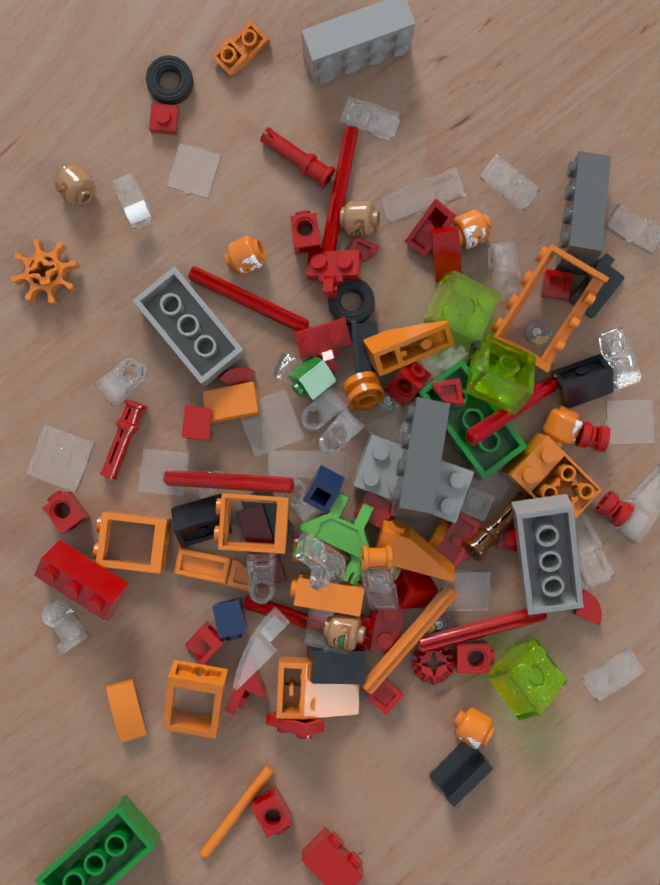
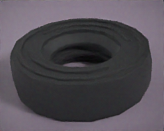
(158, 68)
(367, 298)

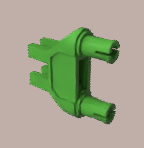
(342, 533)

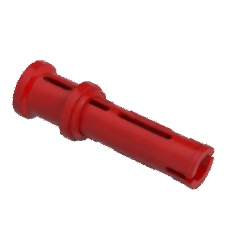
(307, 163)
(126, 427)

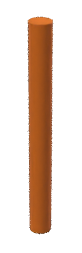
(237, 811)

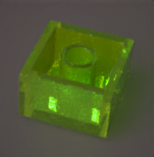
(464, 305)
(501, 374)
(527, 678)

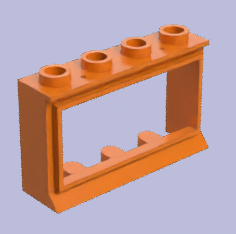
(572, 320)

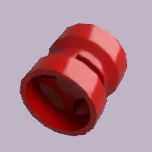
(593, 437)
(614, 509)

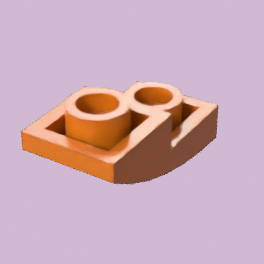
(241, 50)
(126, 710)

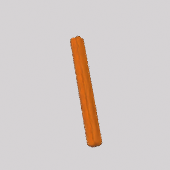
(409, 639)

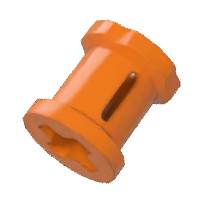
(376, 557)

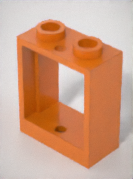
(221, 532)
(159, 547)
(336, 598)
(185, 676)

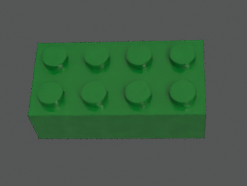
(492, 451)
(104, 849)

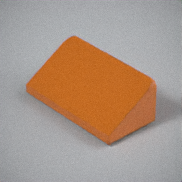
(232, 401)

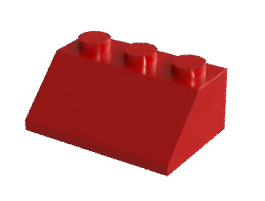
(81, 580)

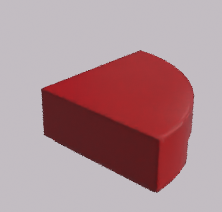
(366, 248)
(237, 375)
(449, 391)
(591, 610)

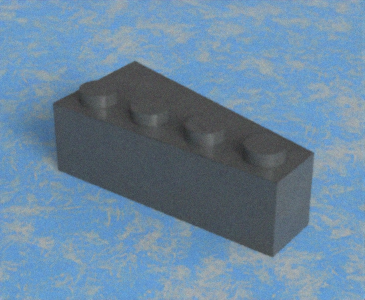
(584, 210)
(421, 460)

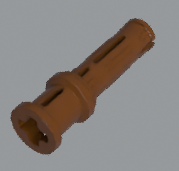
(490, 533)

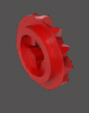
(424, 671)

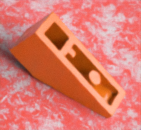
(406, 345)
(413, 551)

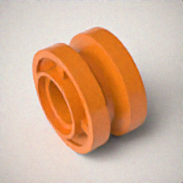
(363, 391)

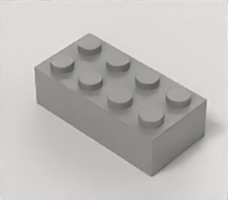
(358, 39)
(189, 326)
(378, 475)
(548, 554)

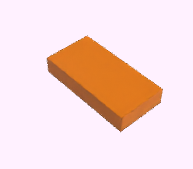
(202, 566)

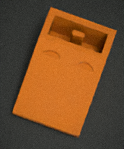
(548, 471)
(304, 700)

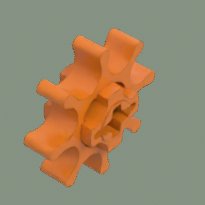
(36, 266)

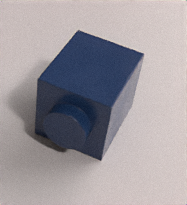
(323, 489)
(230, 619)

